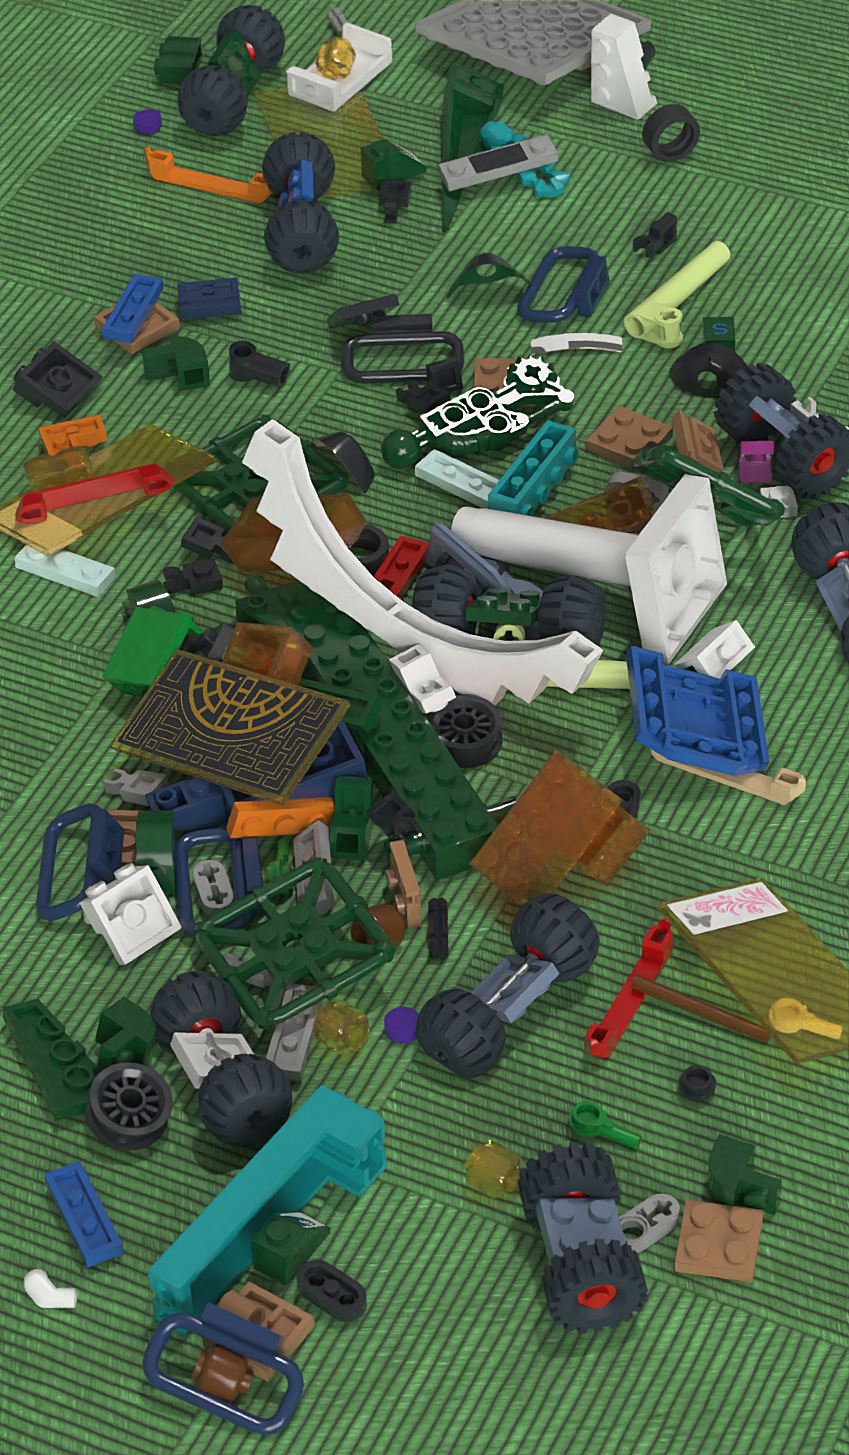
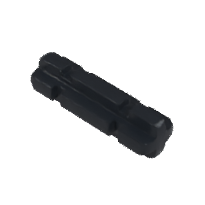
(438, 928)

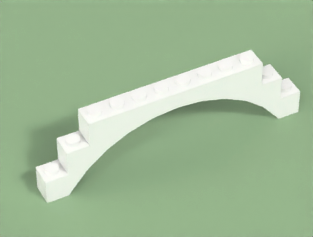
(320, 559)

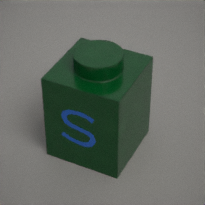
(719, 331)

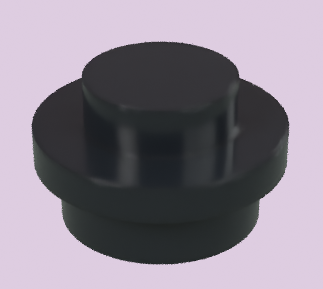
(697, 1083)

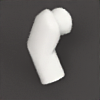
(45, 1294)

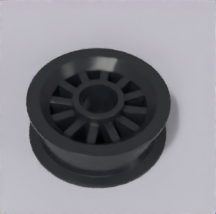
(469, 730)
(125, 1126)

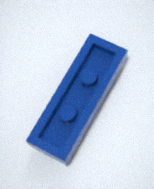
(132, 308)
(83, 1214)

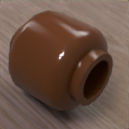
(390, 921)
(222, 1373)

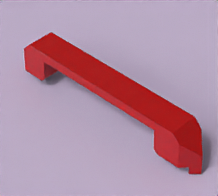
(35, 504)
(656, 950)

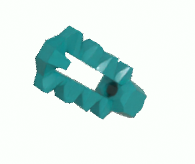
(498, 135)

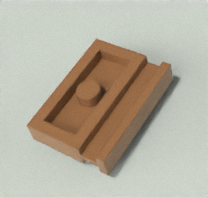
(697, 441)
(403, 880)

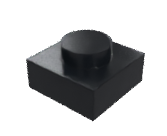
(445, 374)

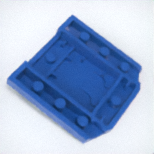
(696, 715)

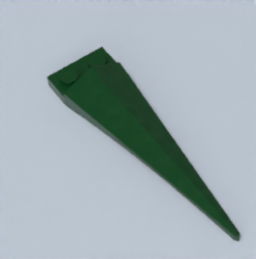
(467, 106)

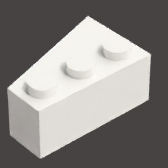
(617, 68)

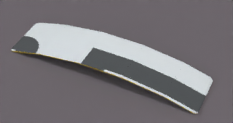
(576, 341)

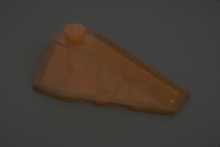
(620, 509)

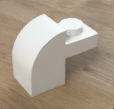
(422, 679)

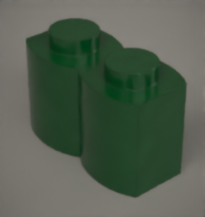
(178, 58)

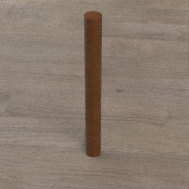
(700, 1008)

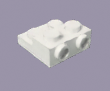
(130, 912)

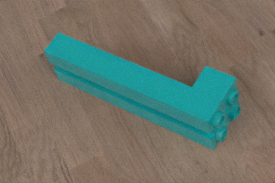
(319, 1143)

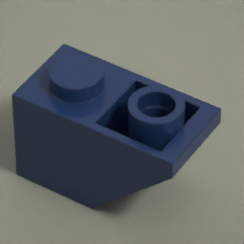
(195, 804)

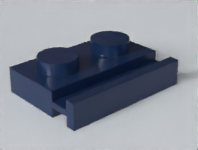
(209, 298)

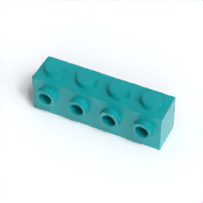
(536, 470)

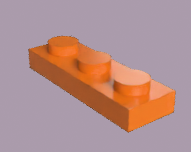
(272, 819)

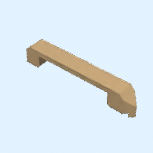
(780, 789)

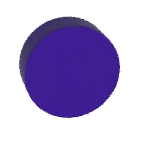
(147, 121)
(401, 1024)

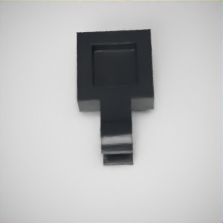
(394, 195)
(660, 237)
(196, 576)

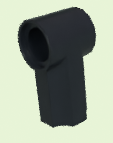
(248, 364)

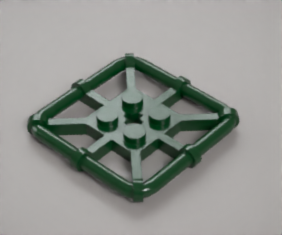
(241, 483)
(728, 496)
(301, 923)

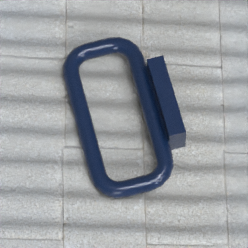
(585, 293)
(102, 860)
(245, 870)
(240, 1337)

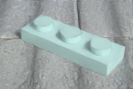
(456, 477)
(67, 569)

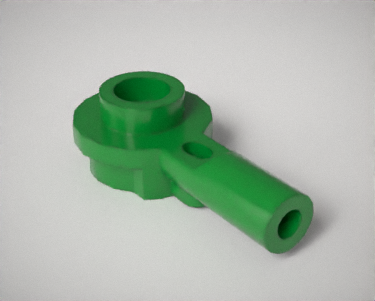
(279, 866)
(590, 1120)

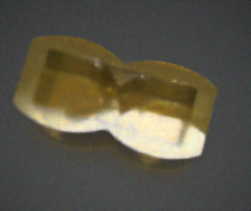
(62, 468)

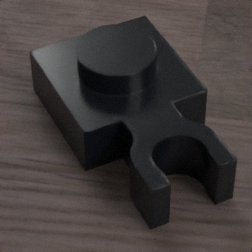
(422, 399)
(205, 539)
(394, 817)

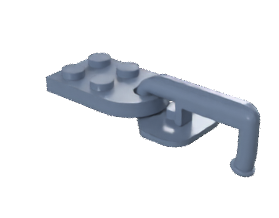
(482, 569)

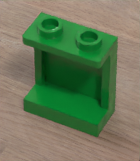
(147, 647)

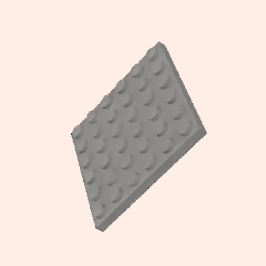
(525, 36)

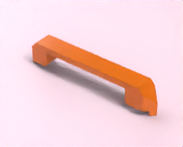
(162, 168)

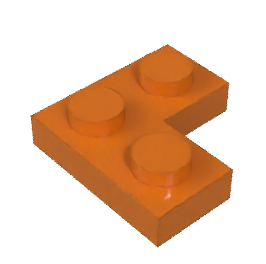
(72, 433)

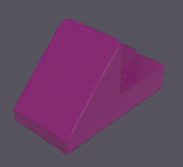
(755, 461)

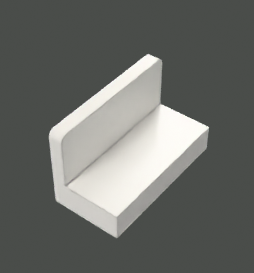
(718, 650)

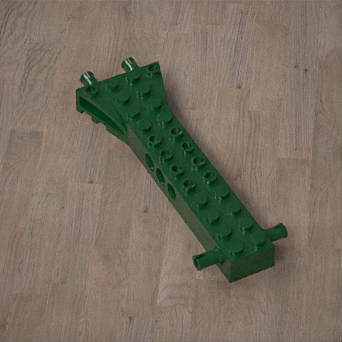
(401, 746)

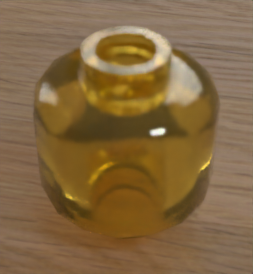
(335, 59)
(341, 1027)
(493, 1169)

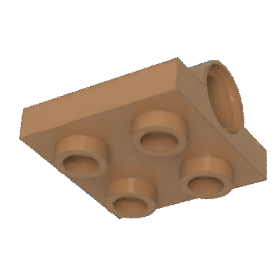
(271, 1313)

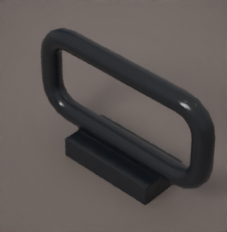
(397, 330)

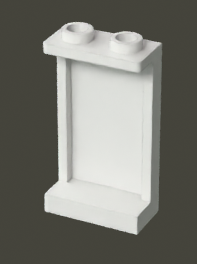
(372, 56)

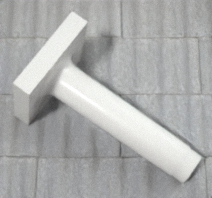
(669, 566)

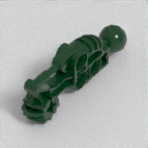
(474, 428)

